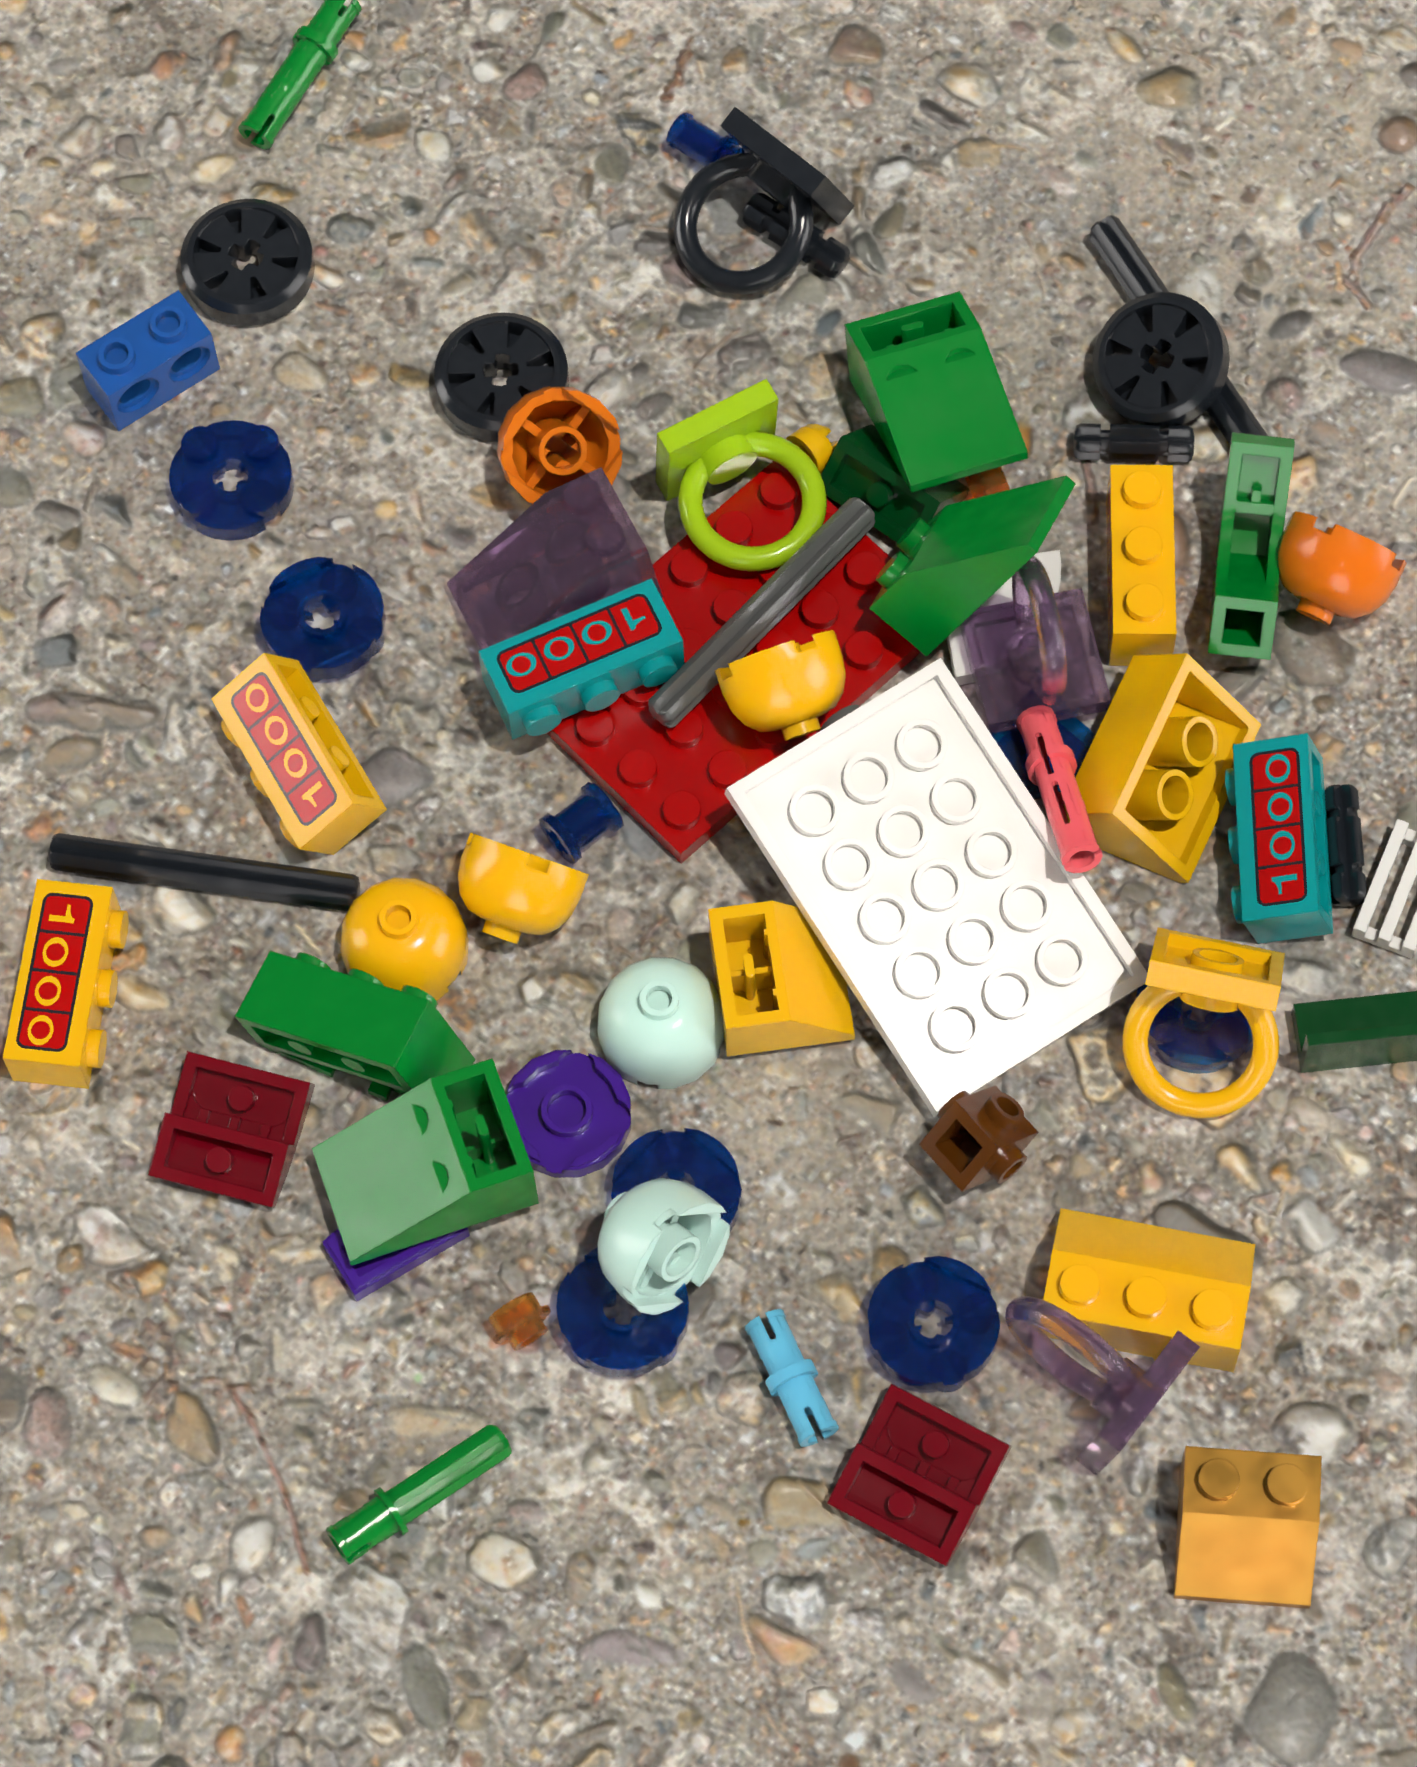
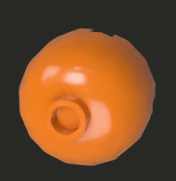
(555, 439)
(1335, 570)

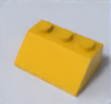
(1161, 764)
(1150, 1281)

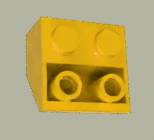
(775, 980)

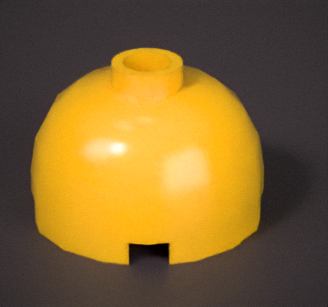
(786, 685)
(516, 889)
(406, 936)

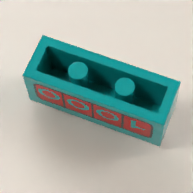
(582, 660)
(1280, 839)

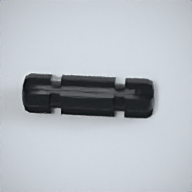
(763, 216)
(1133, 442)
(1345, 846)

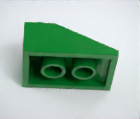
(963, 559)

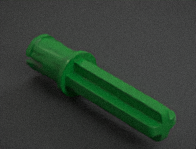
(418, 1493)

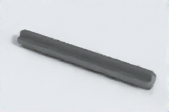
(762, 611)

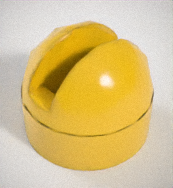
(814, 443)

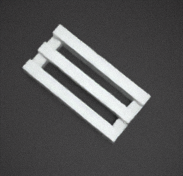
(1384, 938)

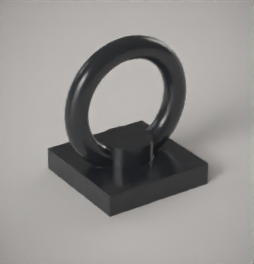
(781, 176)

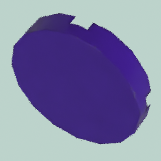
(570, 1112)

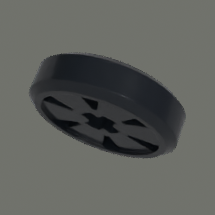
(256, 292)
(1150, 327)
(471, 361)

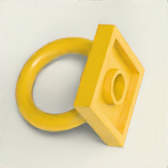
(1213, 978)

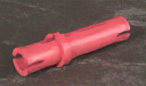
(1043, 739)

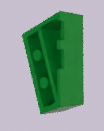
(350, 1024)

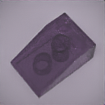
(552, 561)

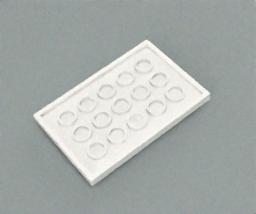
(936, 886)

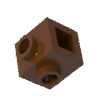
(979, 1138)

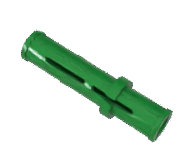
(312, 49)

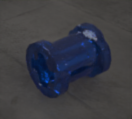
(581, 822)

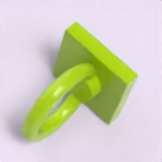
(719, 447)

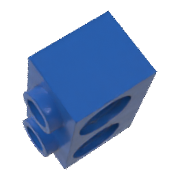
(148, 360)

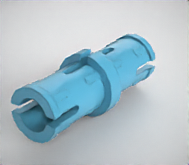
(791, 1377)

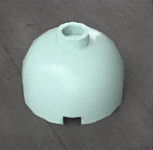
(661, 1022)
(659, 1241)

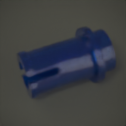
(699, 140)

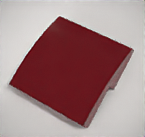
(231, 1129)
(919, 1474)

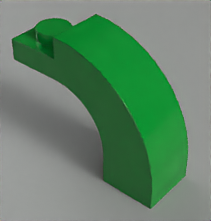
(1248, 546)

